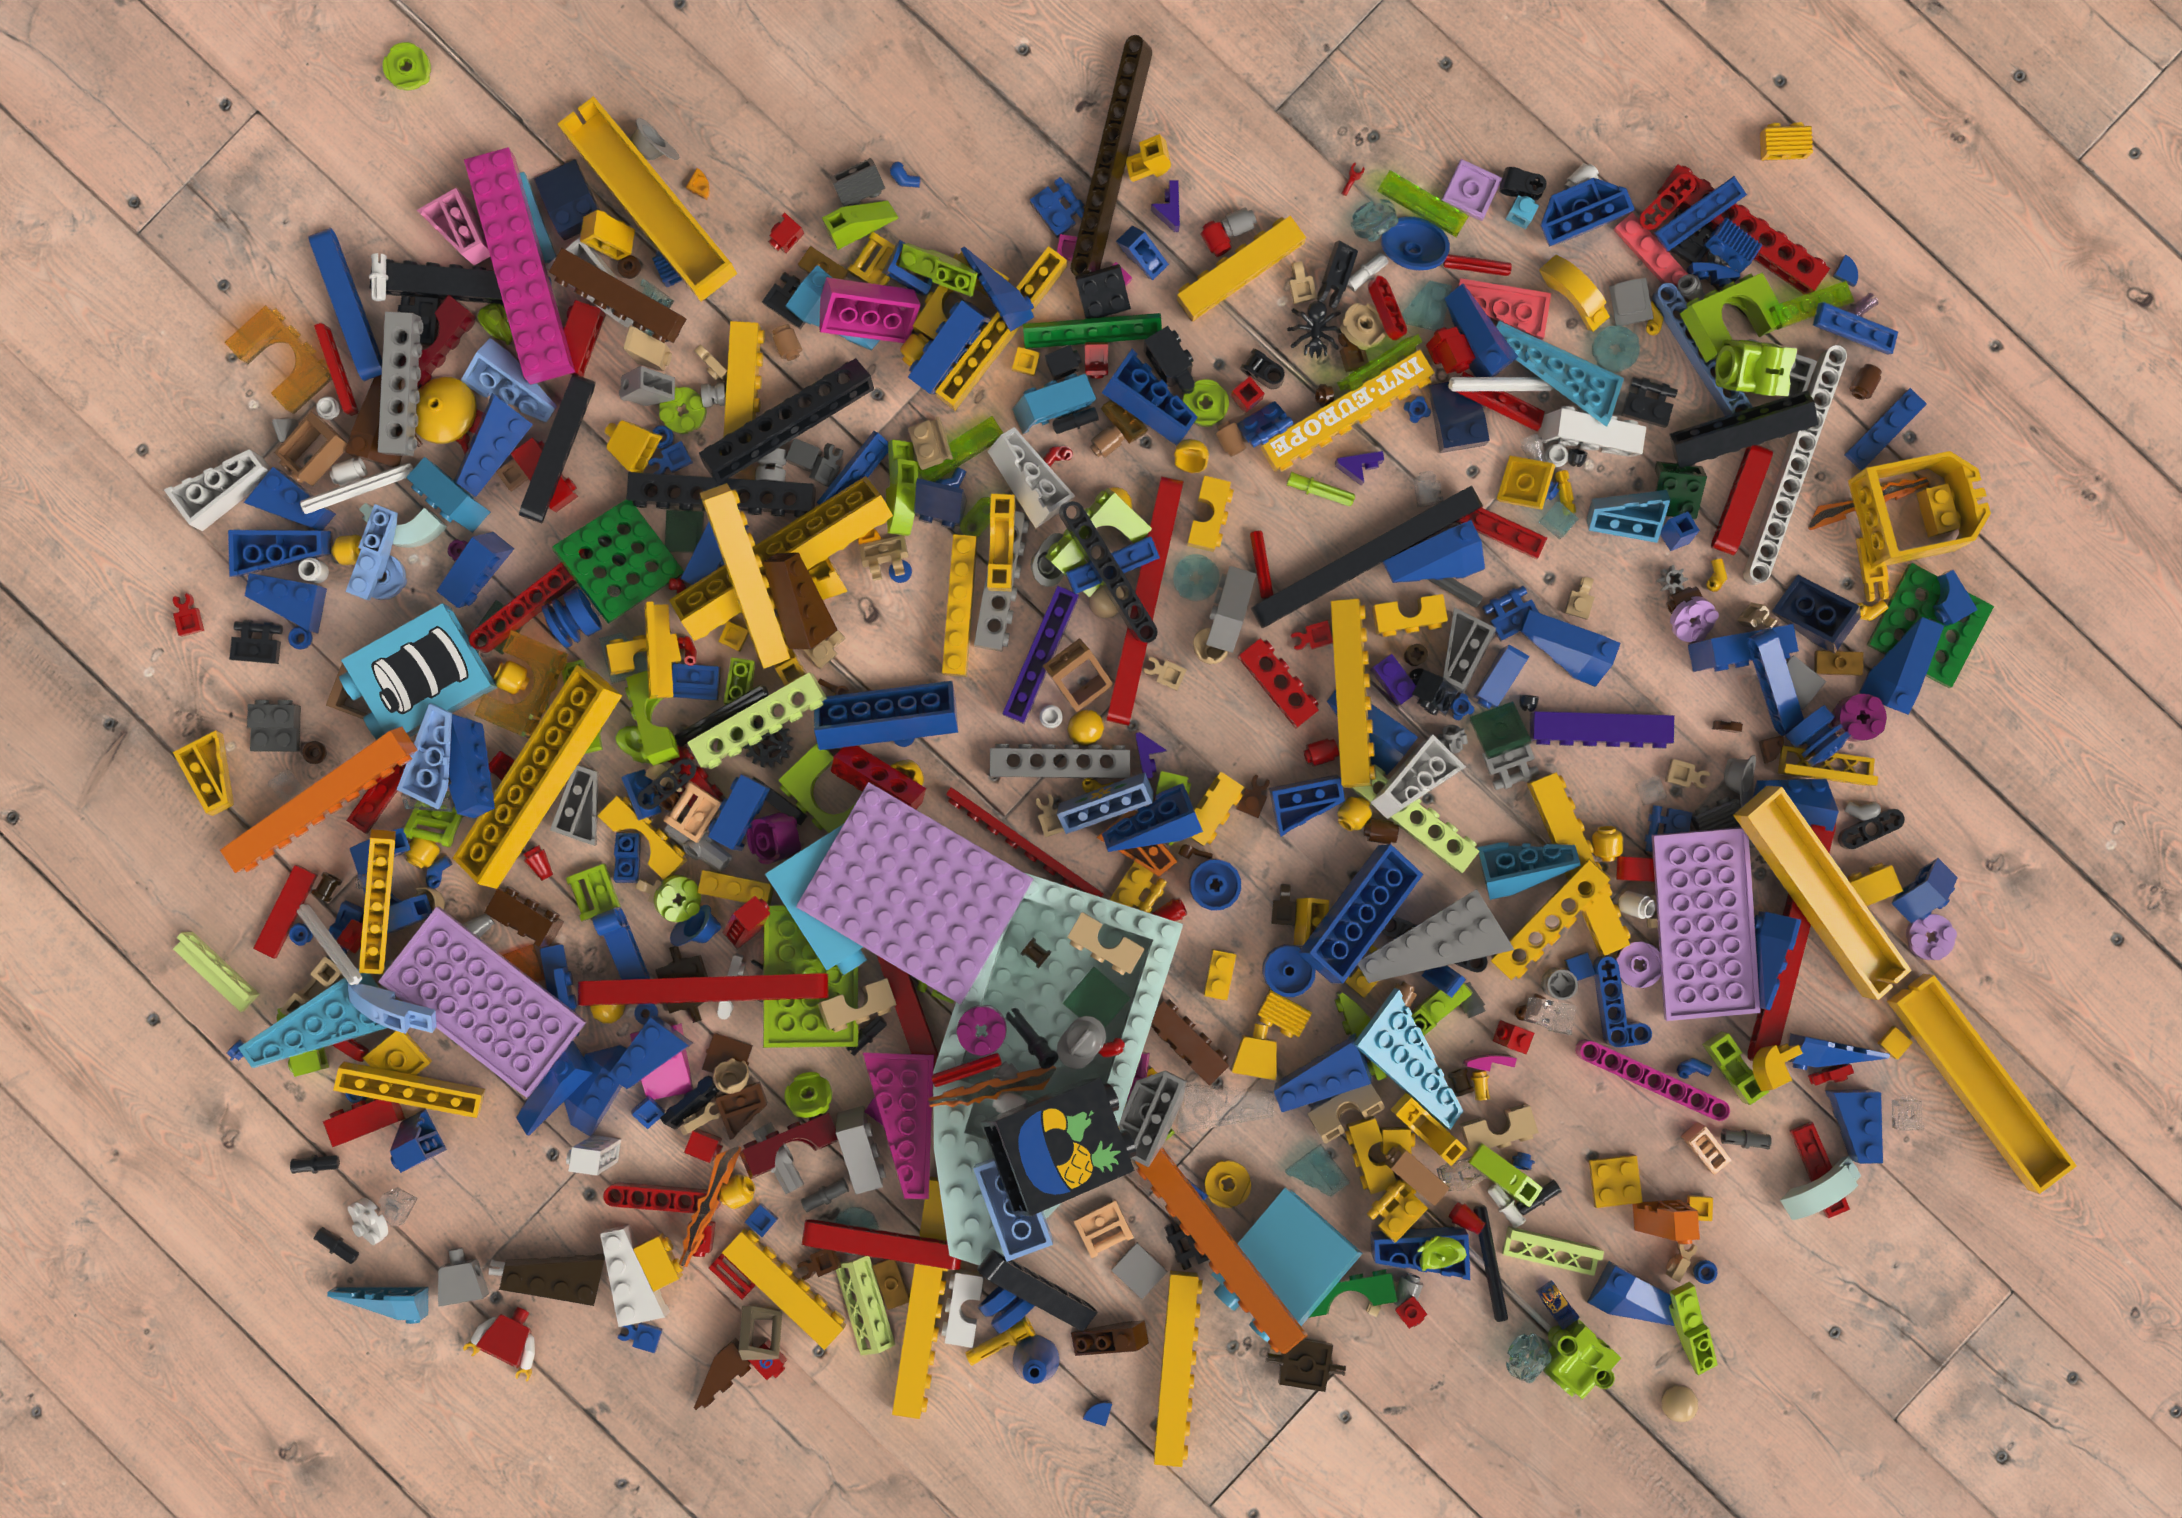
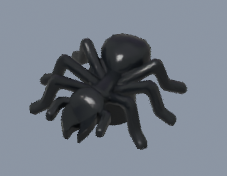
(1315, 326)

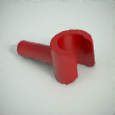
(1353, 176)
(464, 442)

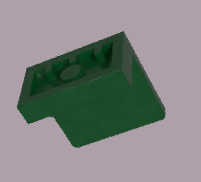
(1683, 486)

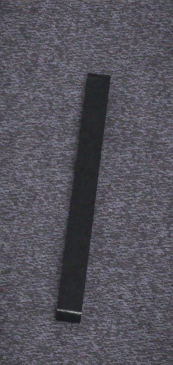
(1366, 557)

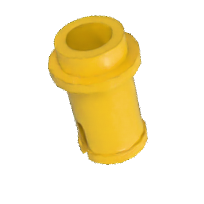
(1480, 1084)

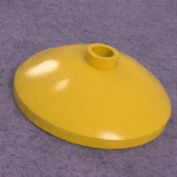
(453, 414)

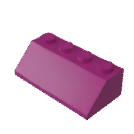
(867, 310)

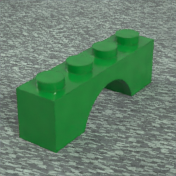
(1378, 1289)

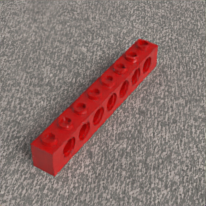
(1768, 255)

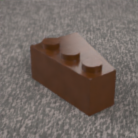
(524, 916)

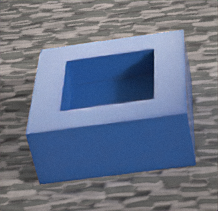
(1580, 966)
(647, 1112)
(761, 1220)

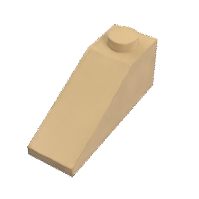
(647, 350)

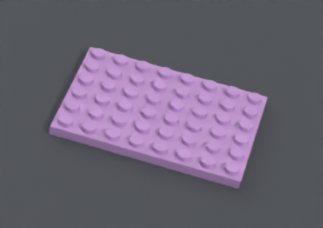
(915, 893)

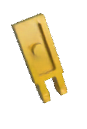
(1870, 575)

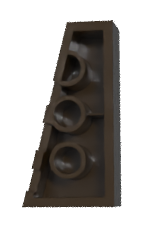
(556, 1278)

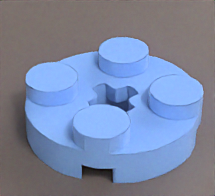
(394, 580)

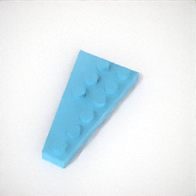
(1575, 378)
(316, 1024)
(1404, 1055)

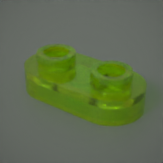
(977, 517)

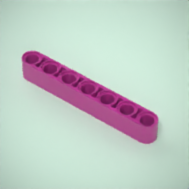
(1662, 1084)

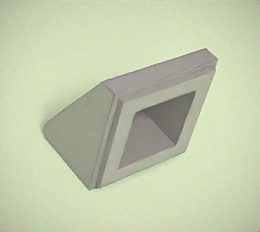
(284, 428)

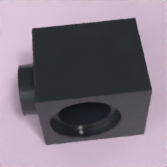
(1063, 362)

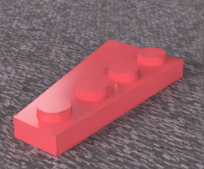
(1512, 305)

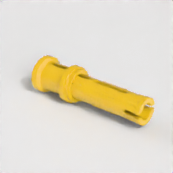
(1009, 1337)

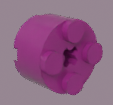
(1868, 708)
(773, 838)
(981, 1044)

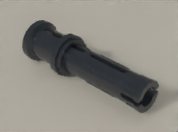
(1036, 1044)

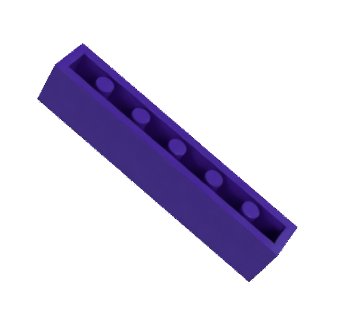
(1041, 652)
(1602, 728)

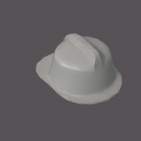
(650, 142)
(1042, 569)
(1740, 777)
(1081, 1042)

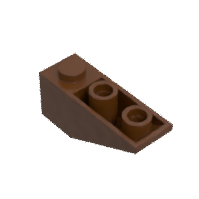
(1111, 1338)
(724, 1368)

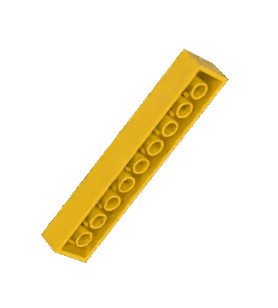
(813, 536)
(537, 776)

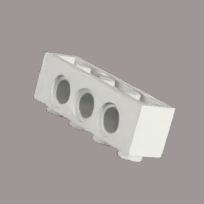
(593, 1155)

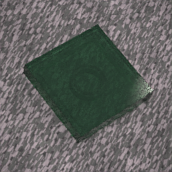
(1500, 730)
(1096, 998)

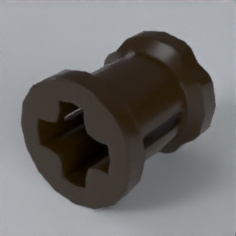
(1419, 649)
(326, 887)
(1035, 952)
(1460, 1082)

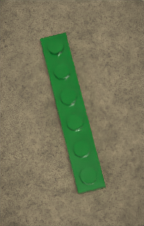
(1091, 330)

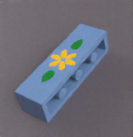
(1105, 803)

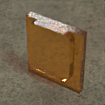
(527, 961)

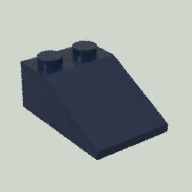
(566, 198)
(1457, 419)
(939, 503)
(1817, 613)

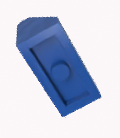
(902, 276)

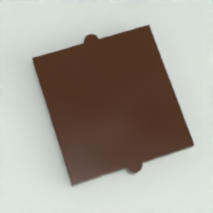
(724, 1048)

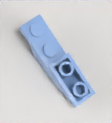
(374, 552)
(394, 1014)

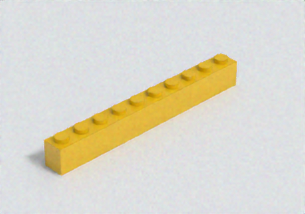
(921, 1318)

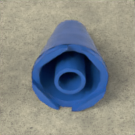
(1036, 1359)

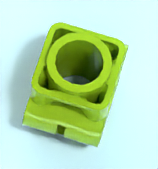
(1755, 367)
(1580, 1360)

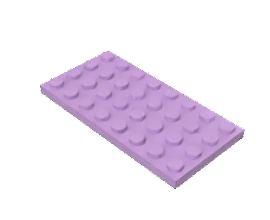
(1706, 923)
(483, 1001)

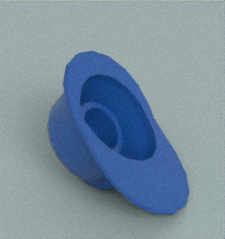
(696, 929)

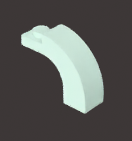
(417, 532)
(1823, 1192)

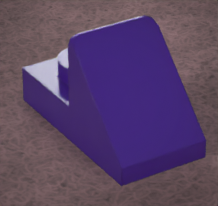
(1169, 211)
(1353, 465)
(1145, 748)

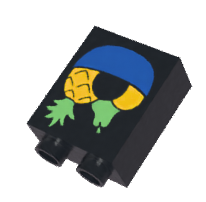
(1059, 1146)

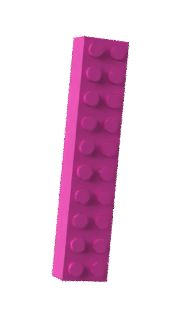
(519, 266)

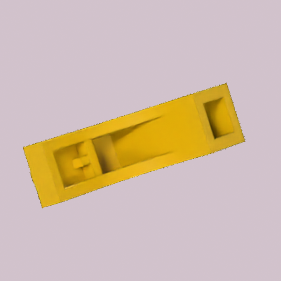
(1578, 289)
(1428, 1129)

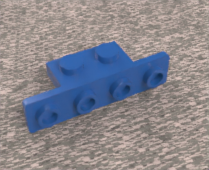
(557, 976)

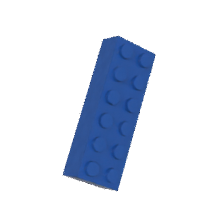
(886, 715)
(1360, 913)

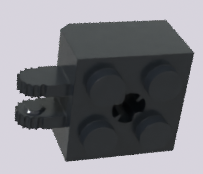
(1170, 360)

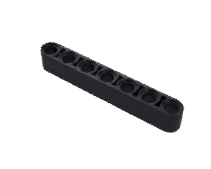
(557, 448)
(1118, 577)
(1037, 1290)

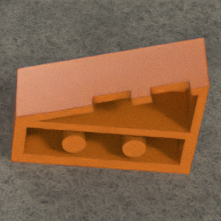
(1153, 857)
(1667, 1220)

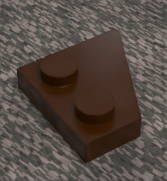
(740, 1107)

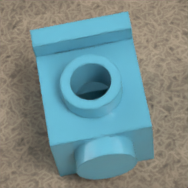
(1522, 211)

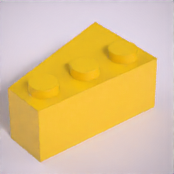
(826, 579)
(207, 772)
(1215, 805)

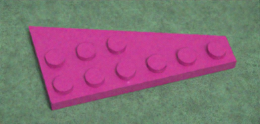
(902, 1093)

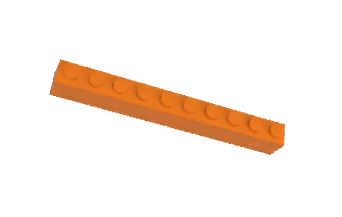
(319, 799)
(1224, 1253)

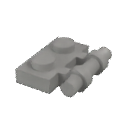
(1509, 760)

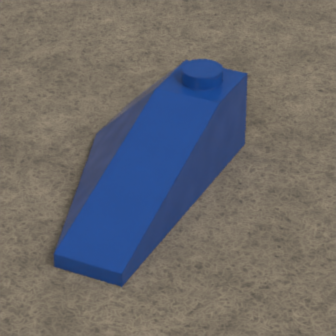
(554, 1088)
(1630, 1296)

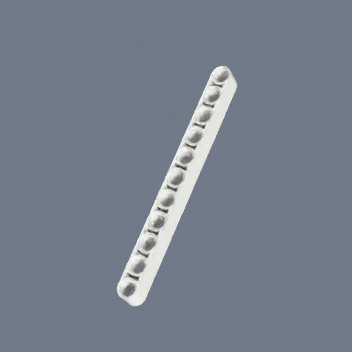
(1791, 476)

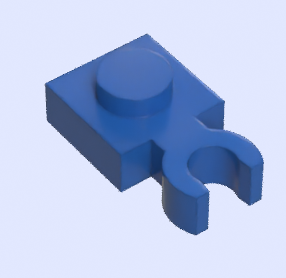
(674, 458)
(645, 1336)

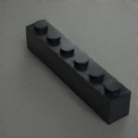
(439, 282)
(1744, 429)

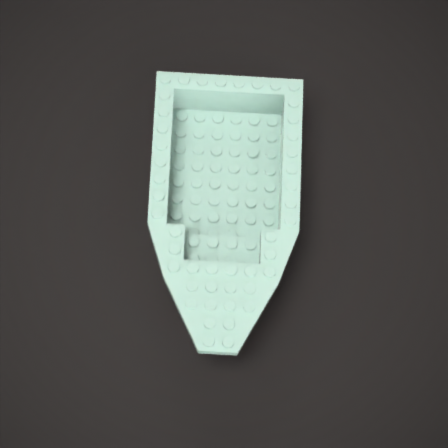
(1015, 982)

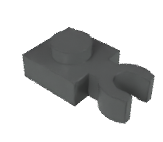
(825, 468)

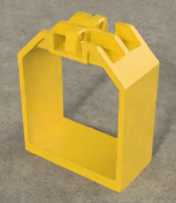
(1875, 520)

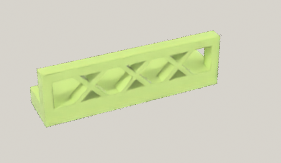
(215, 970)
(1556, 1244)
(868, 1305)

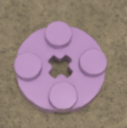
(1701, 626)
(1937, 949)
(1651, 966)

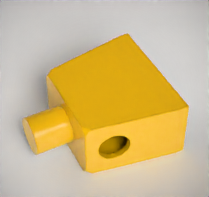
(631, 444)
(1256, 1055)

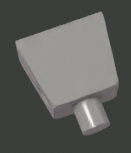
(640, 387)
(460, 1280)

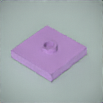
(1471, 189)

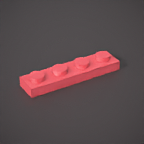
(1649, 251)

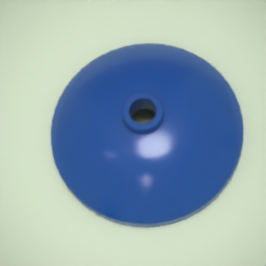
(1416, 244)

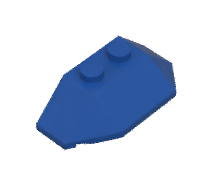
(1583, 210)
(596, 1094)

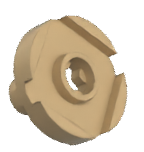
(1356, 333)

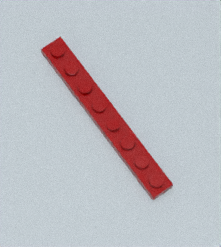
(1015, 839)

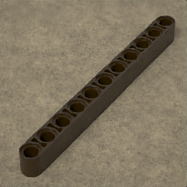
(1131, 79)

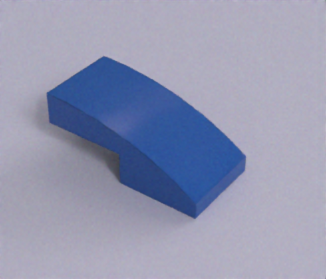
(345, 914)

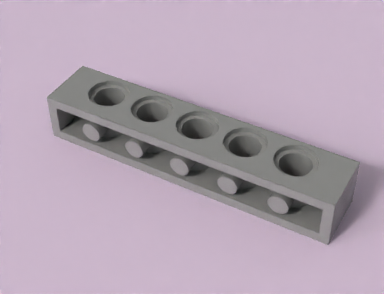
(392, 373)
(996, 640)
(1001, 752)

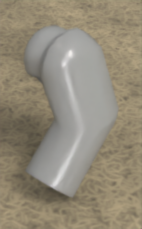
(1864, 812)

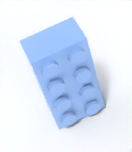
(1015, 1233)

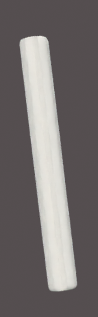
(1498, 384)
(356, 488)
(329, 944)

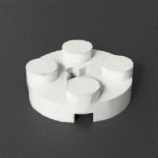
(367, 1221)

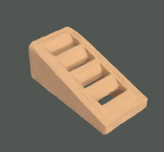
(1695, 1137)

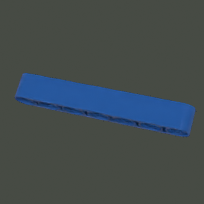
(347, 303)

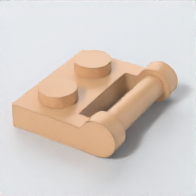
(698, 817)
(1099, 1222)

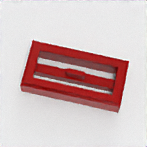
(713, 1267)

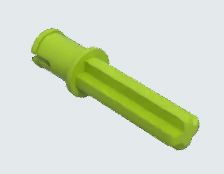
(1320, 489)

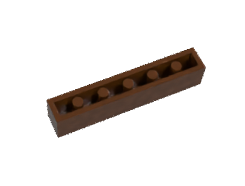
(617, 295)

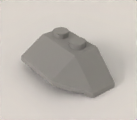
(1152, 1113)

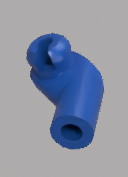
(902, 178)
(955, 480)
(434, 872)
(1693, 1065)

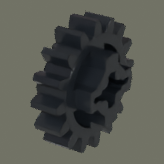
(765, 754)

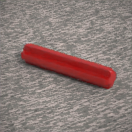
(1478, 265)
(1261, 564)
(966, 1070)

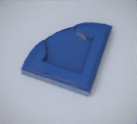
(1847, 271)
(1098, 1413)

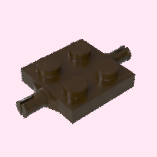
(683, 968)
(1306, 1365)

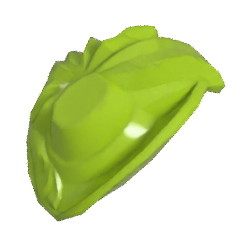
(495, 322)
(630, 743)
(1441, 1253)

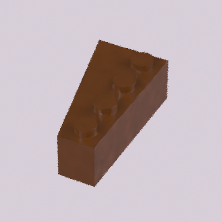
(798, 602)
(1187, 1042)

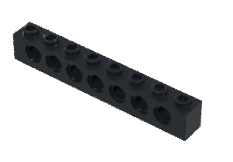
(786, 421)
(640, 483)

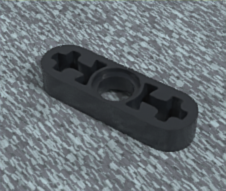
(666, 793)
(783, 804)
(1858, 842)

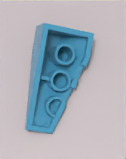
(806, 304)
(1517, 868)
(393, 1302)

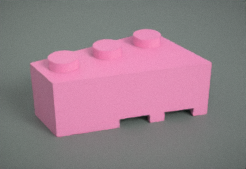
(458, 224)

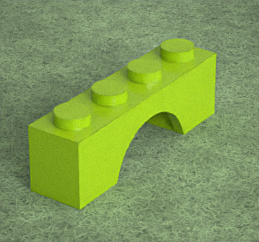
(657, 741)

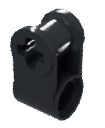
(1520, 182)
(1262, 369)

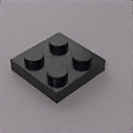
(1103, 292)

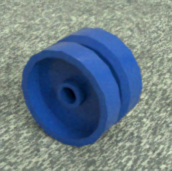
(1228, 888)
(1274, 971)
(1009, 1308)

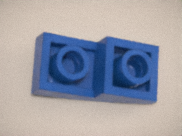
(1718, 273)
(627, 857)

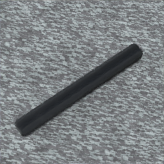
(721, 715)
(1491, 1266)

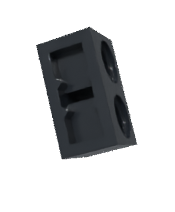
(1434, 693)

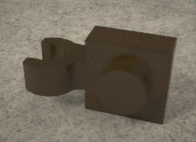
(1284, 910)

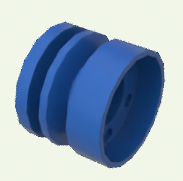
(568, 619)
(1818, 736)

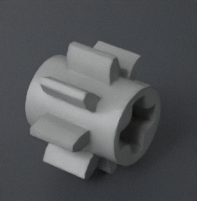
(1679, 579)
(1453, 738)

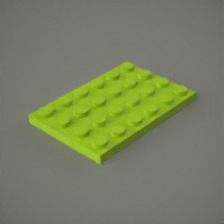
(799, 1021)

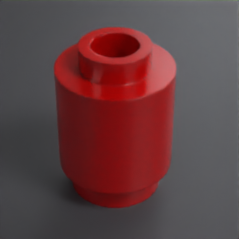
(1216, 238)
(1321, 752)

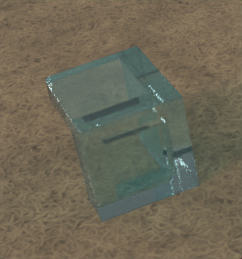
(1558, 520)

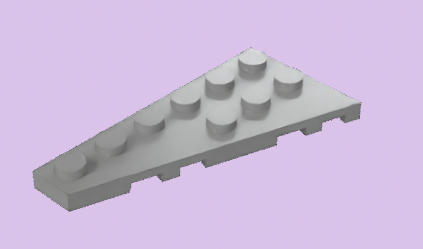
(1449, 937)

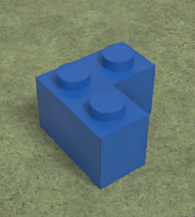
(1927, 892)

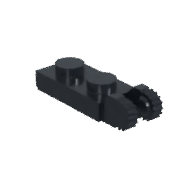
(1337, 273)
(691, 1103)

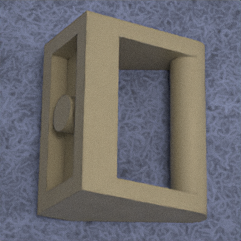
(749, 1315)

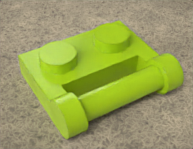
(436, 819)
(599, 888)

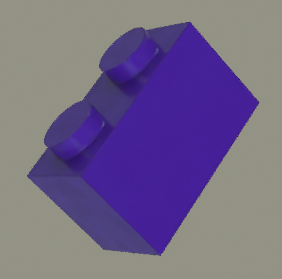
(1394, 679)

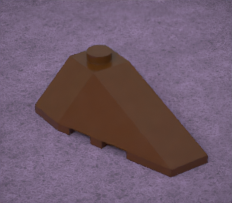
(365, 432)

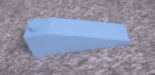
(499, 373)
(428, 771)

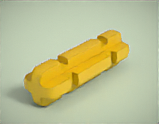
(1565, 490)

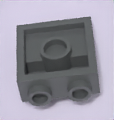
(274, 726)

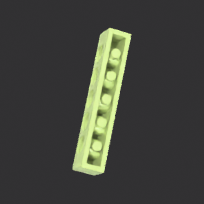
(703, 744)
(1457, 860)

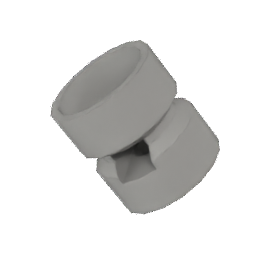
(774, 459)
(1559, 983)

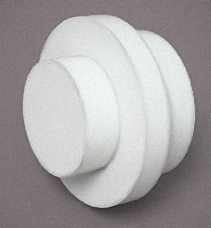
(328, 408)
(1557, 455)
(1051, 716)

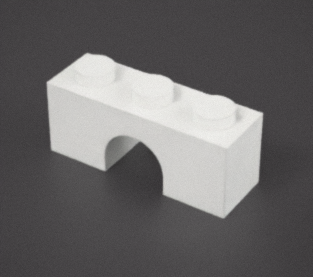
(959, 1328)

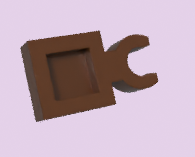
(1351, 355)
(1252, 800)
(822, 1263)

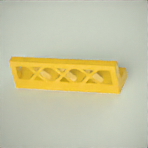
(658, 650)
(1829, 773)

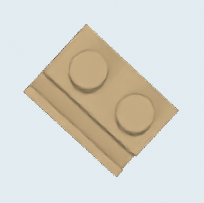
(930, 443)

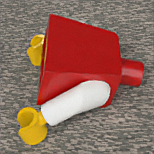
(506, 1341)

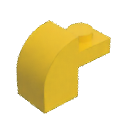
(1151, 160)
(1770, 1065)

